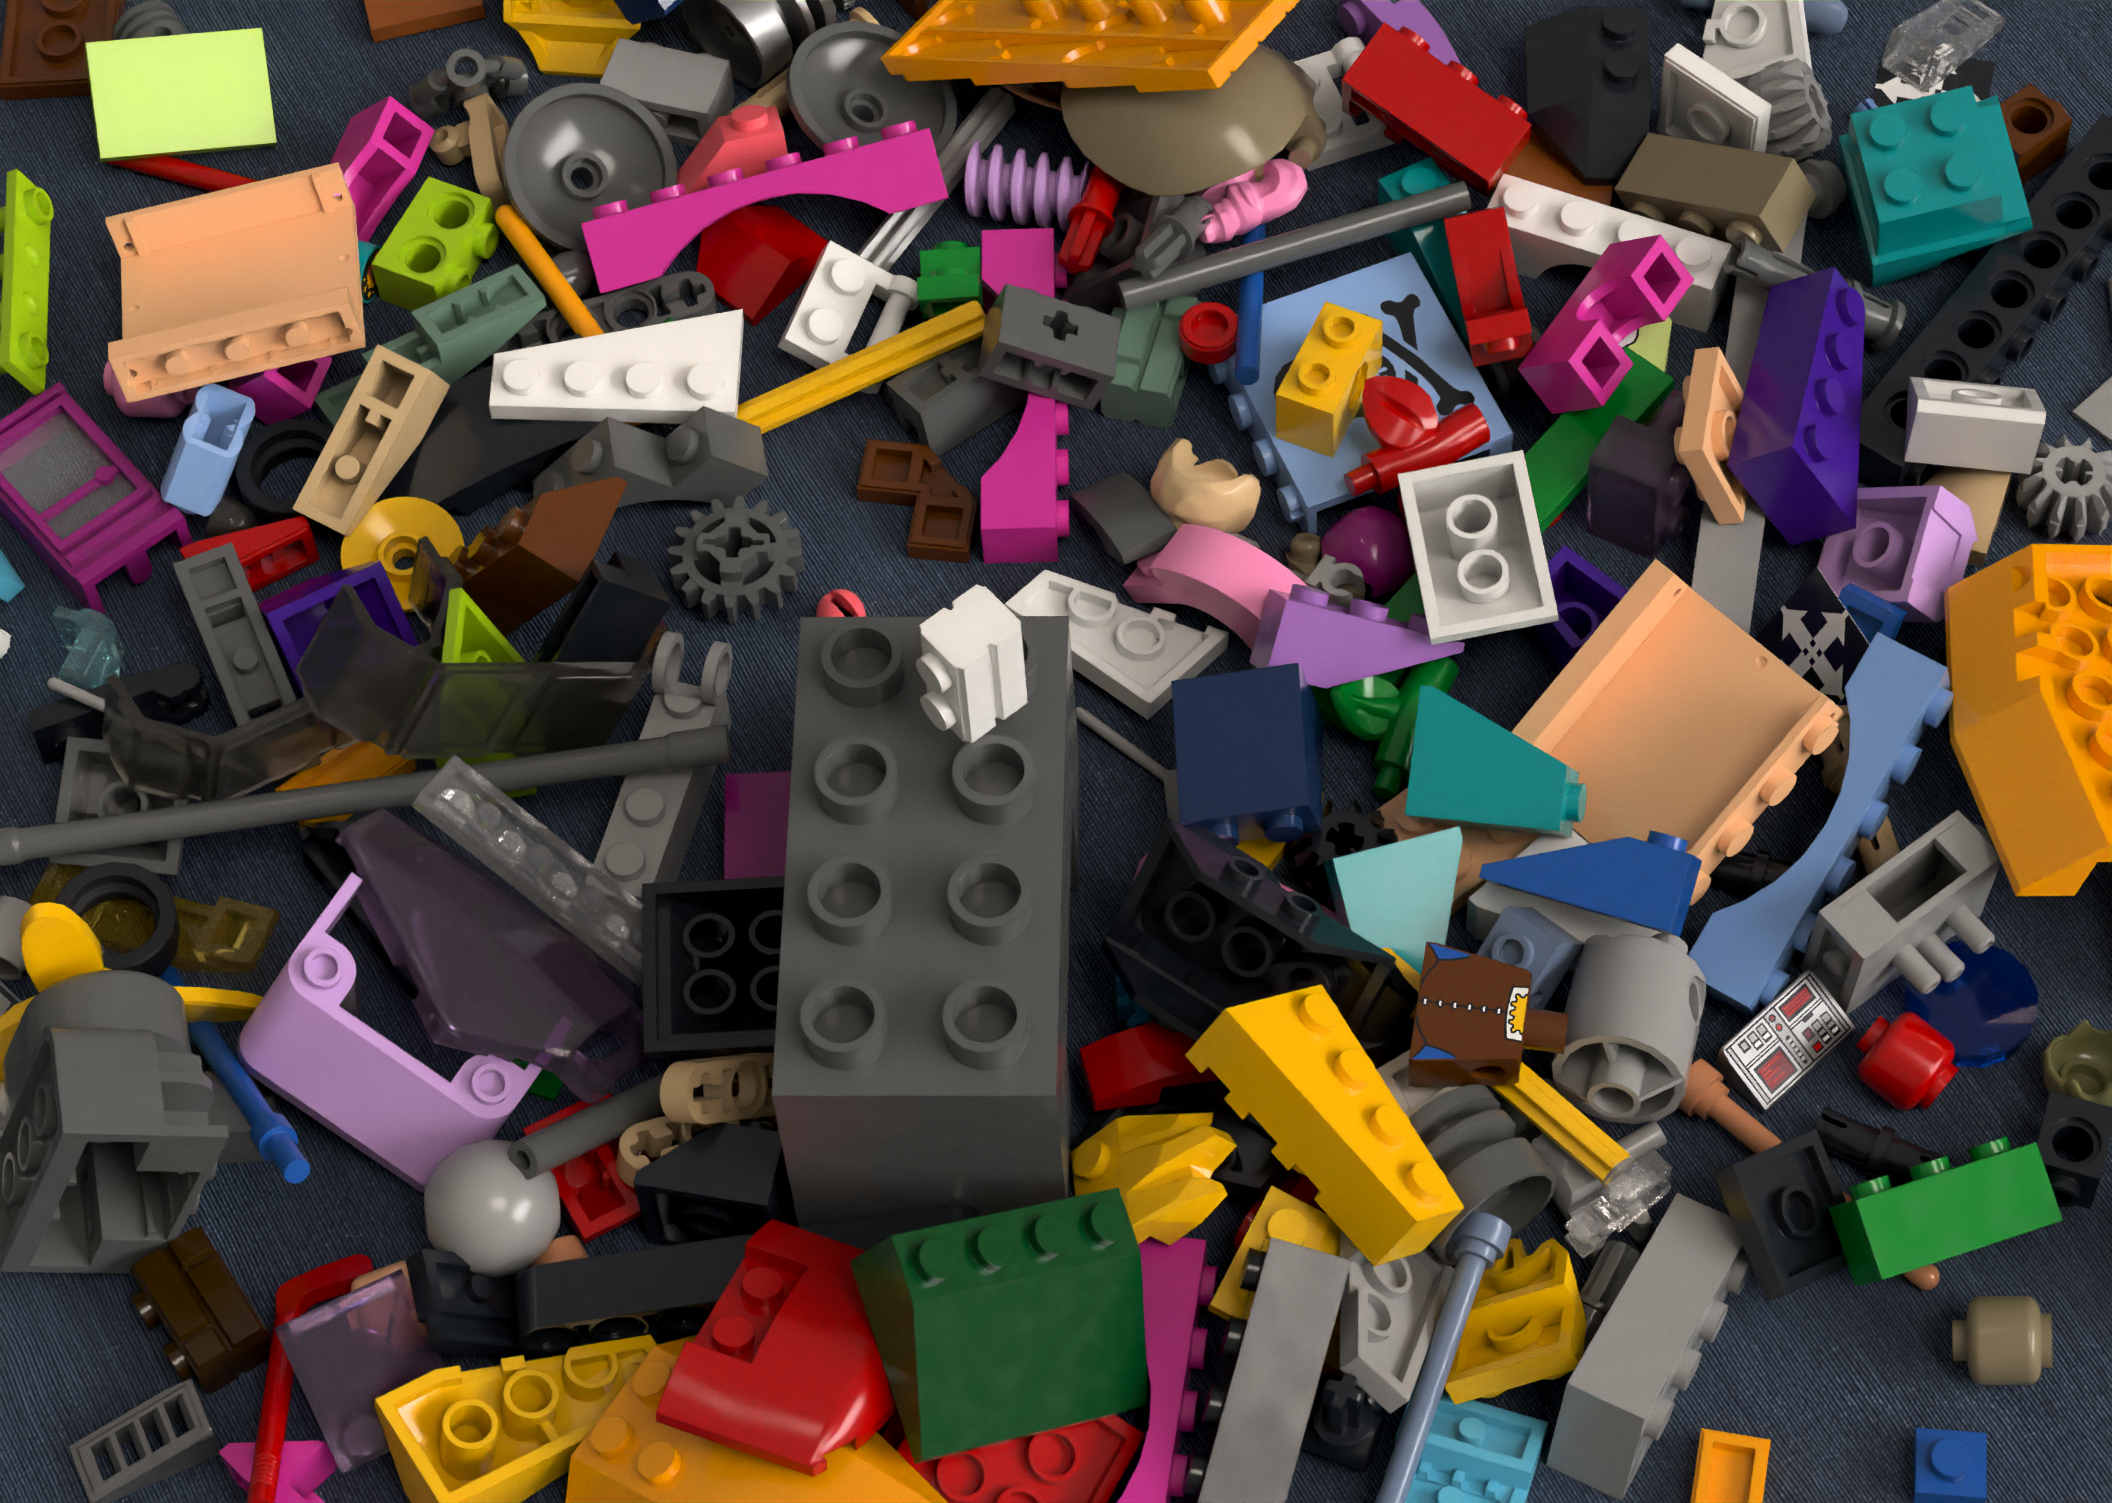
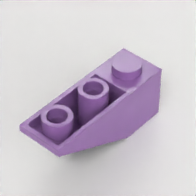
(1340, 642)

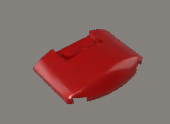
(783, 1357)

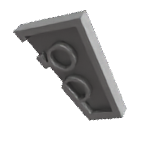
(1389, 1320)

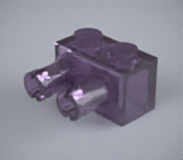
(1639, 482)

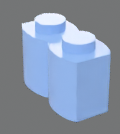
(207, 449)

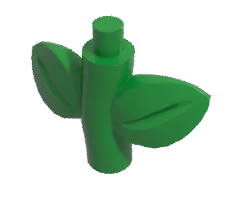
(1382, 713)

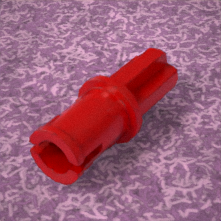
(1090, 221)

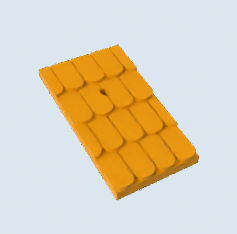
(1086, 42)

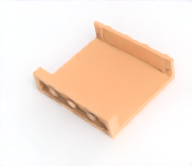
(237, 282)
(1678, 723)

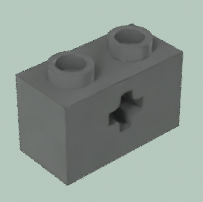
(1049, 347)

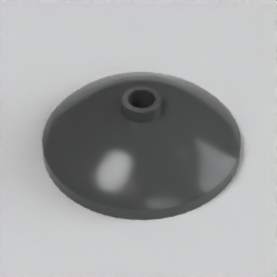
(845, 90)
(585, 133)

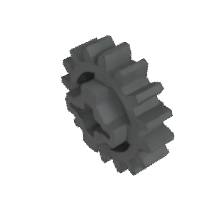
(736, 559)

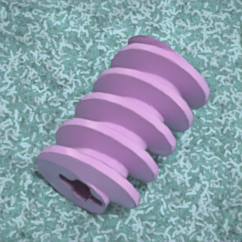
(1022, 187)

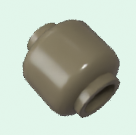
(2003, 1340)

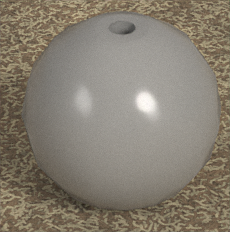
(489, 1210)

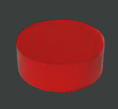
(1208, 332)

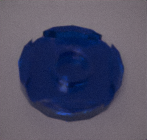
(1984, 1009)

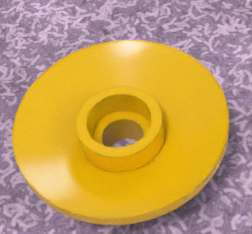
(393, 531)

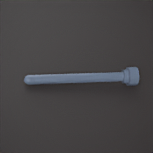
(1478, 1244)

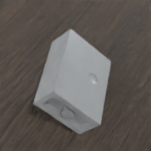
(1905, 914)

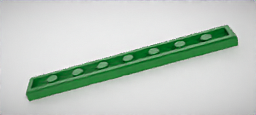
(1556, 475)

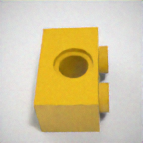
(1328, 379)

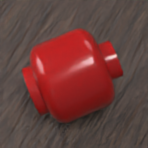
(1906, 1061)

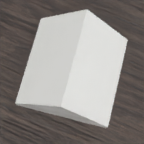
(1973, 425)

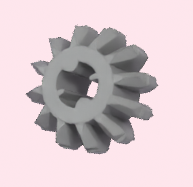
(1798, 109)
(2068, 489)

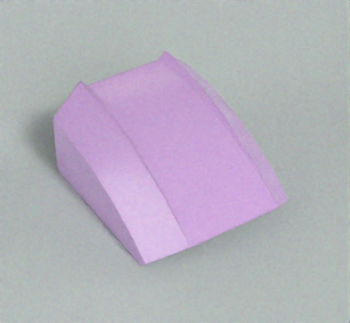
(1904, 548)

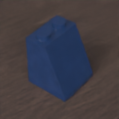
(1249, 754)

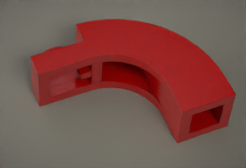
(1488, 286)

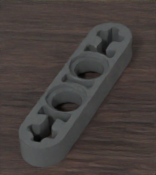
(609, 306)

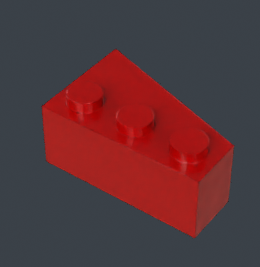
(1435, 108)

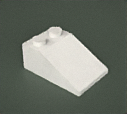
(1477, 547)

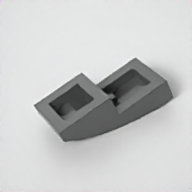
(1124, 517)

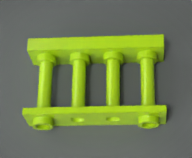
(25, 281)

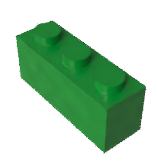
(1944, 1210)

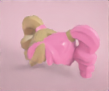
(1252, 199)

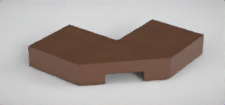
(914, 476)

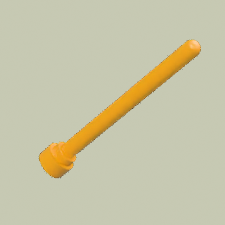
(547, 274)

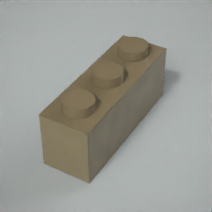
(1717, 190)

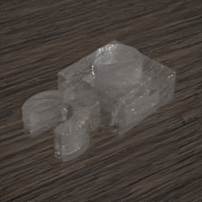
(1627, 1194)

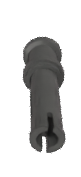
(1768, 268)

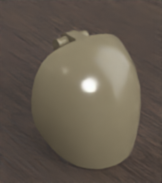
(1198, 137)

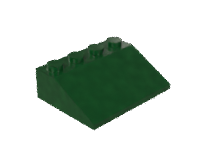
(1009, 1322)

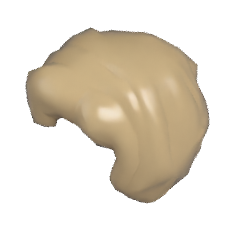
(1204, 492)

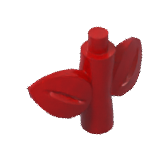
(1410, 435)

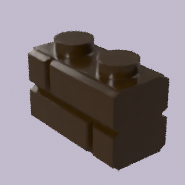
(202, 1311)

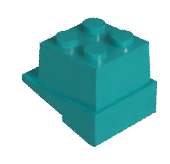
(1930, 181)

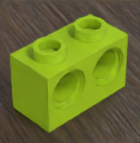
(435, 245)

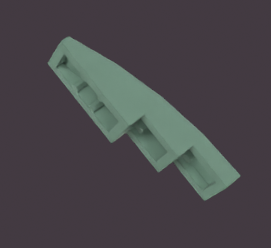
(454, 332)

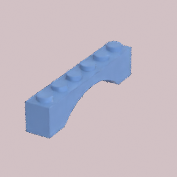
(1889, 707)

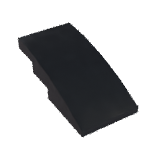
(476, 458)

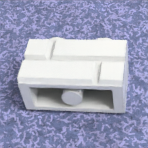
(972, 664)

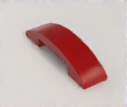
(1136, 1066)

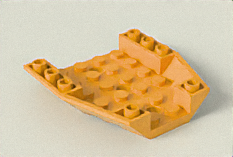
(2037, 709)

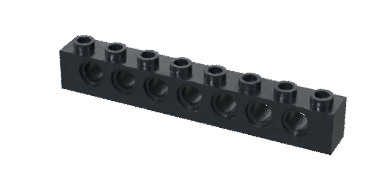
(1998, 304)

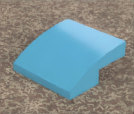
(1477, 1455)

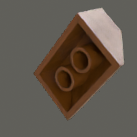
(537, 551)

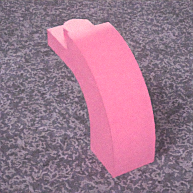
(1212, 574)

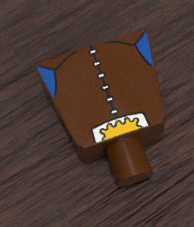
(1476, 1021)

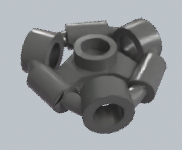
(439, 88)

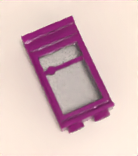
(79, 496)

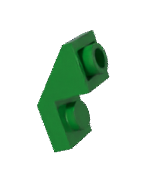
(949, 278)

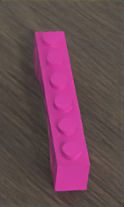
(377, 161)
(644, 241)
(1021, 488)
(1174, 1291)

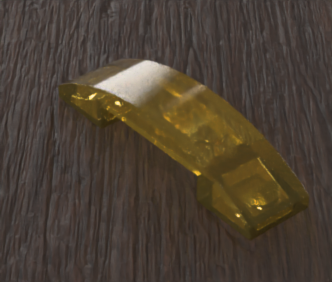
(211, 937)

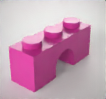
(1580, 354)

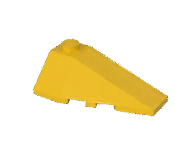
(502, 1426)

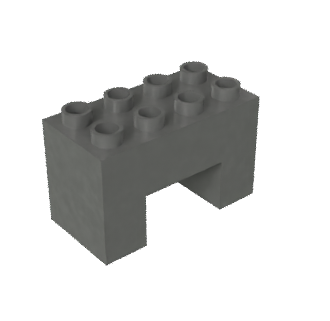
(925, 933)

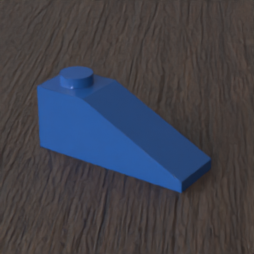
(1614, 878)

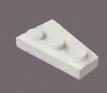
(1120, 646)

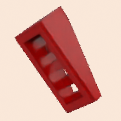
(263, 550)

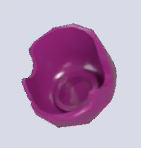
(1374, 543)

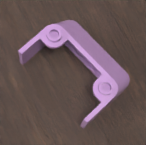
(359, 1079)

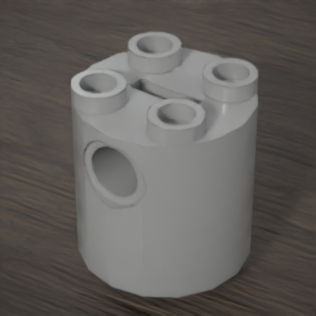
(1631, 1027)

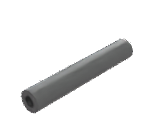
(588, 1128)

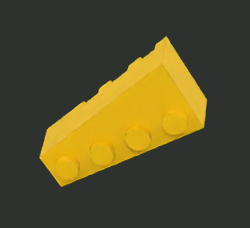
(1332, 1119)

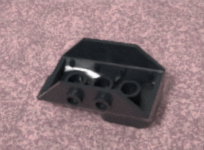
(1221, 932)

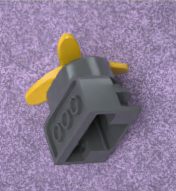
(101, 1105)

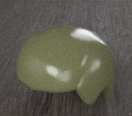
(2080, 1064)

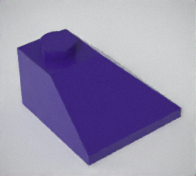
(298, 611)

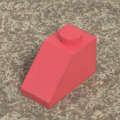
(735, 142)

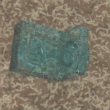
(92, 647)

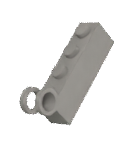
(661, 807)

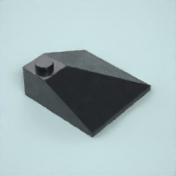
(711, 966)

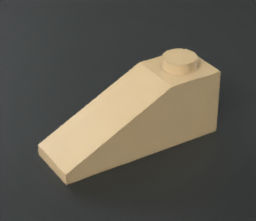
(371, 440)

